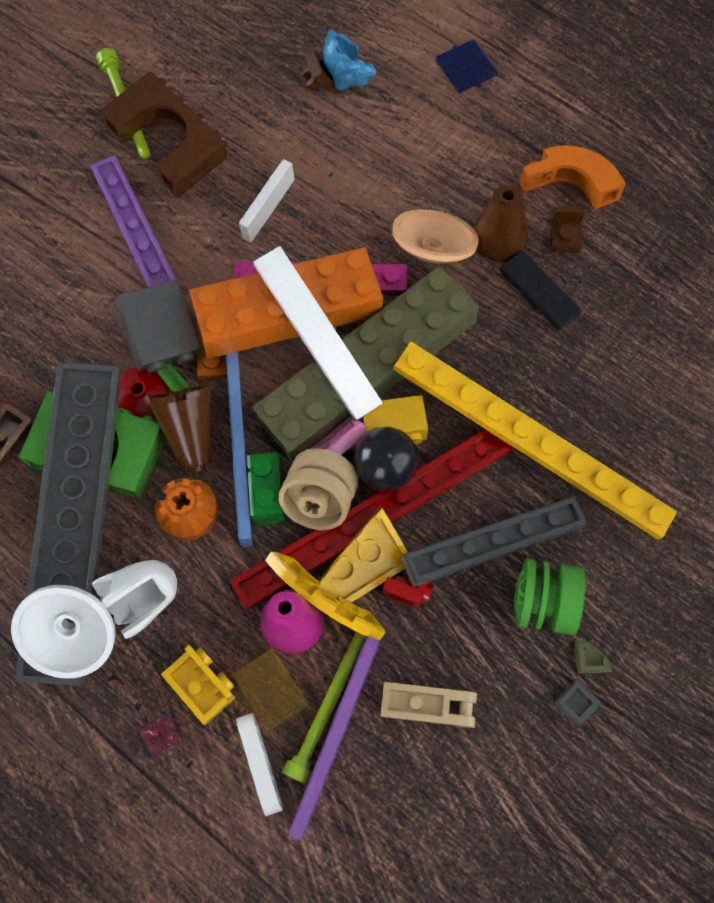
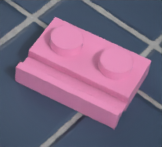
(343, 436)

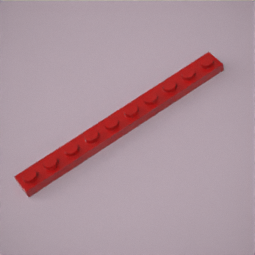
(325, 545)

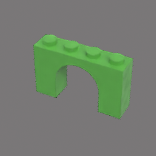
(136, 456)

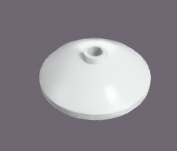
(53, 643)

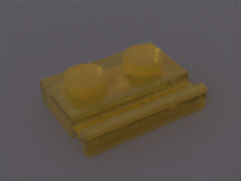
(270, 690)

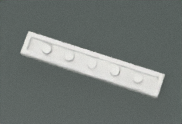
(317, 333)

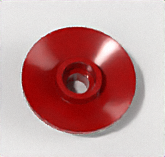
(139, 403)

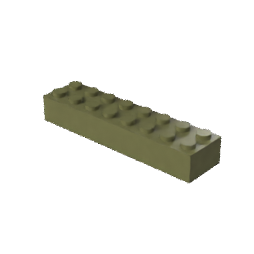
(307, 404)

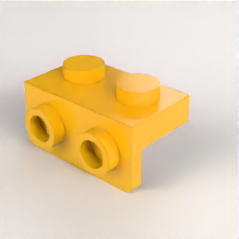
(199, 685)

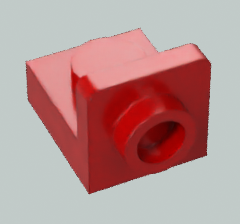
(403, 591)

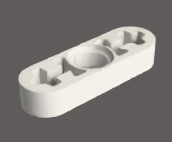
(259, 764)

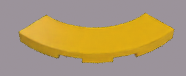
(338, 609)

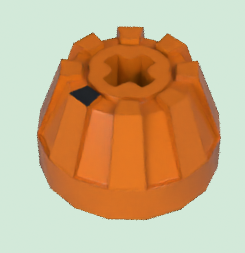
(186, 509)

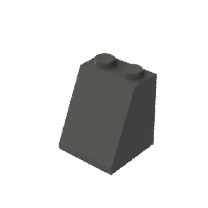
(156, 326)

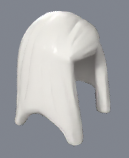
(137, 593)

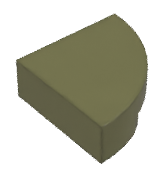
(590, 659)

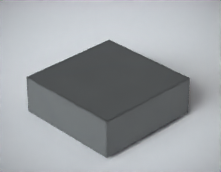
(577, 703)

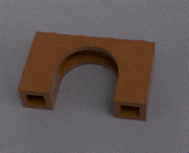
(153, 101)

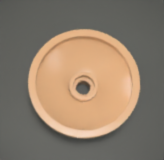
(435, 236)

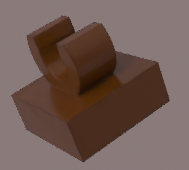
(317, 72)

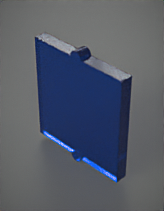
(466, 66)

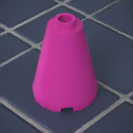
(291, 622)

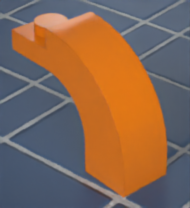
(579, 167)

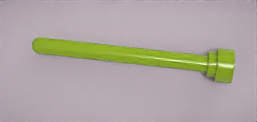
(109, 63)
(299, 765)

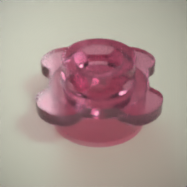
(151, 732)

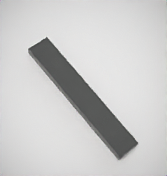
(493, 541)

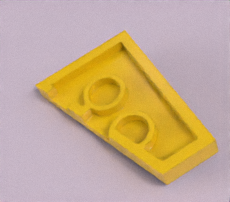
(366, 560)

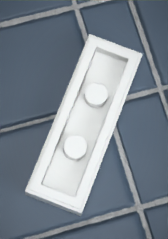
(266, 201)

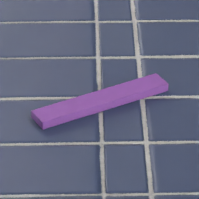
(132, 222)
(334, 739)

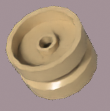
(318, 489)

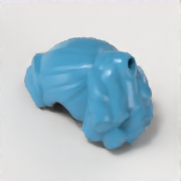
(342, 62)

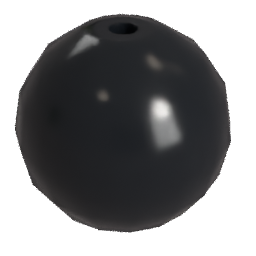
(385, 459)

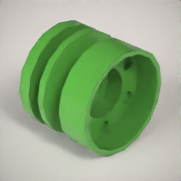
(554, 597)

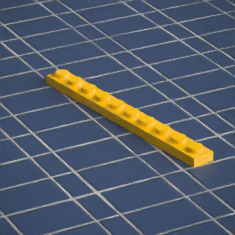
(535, 441)

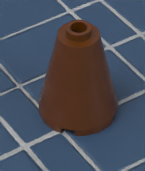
(502, 225)
(186, 424)

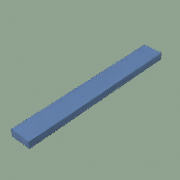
(239, 450)

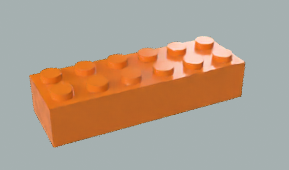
(246, 315)

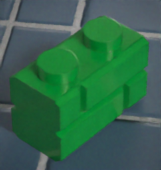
(264, 487)

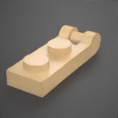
(427, 704)

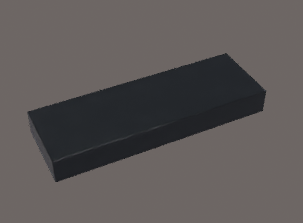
(540, 290)

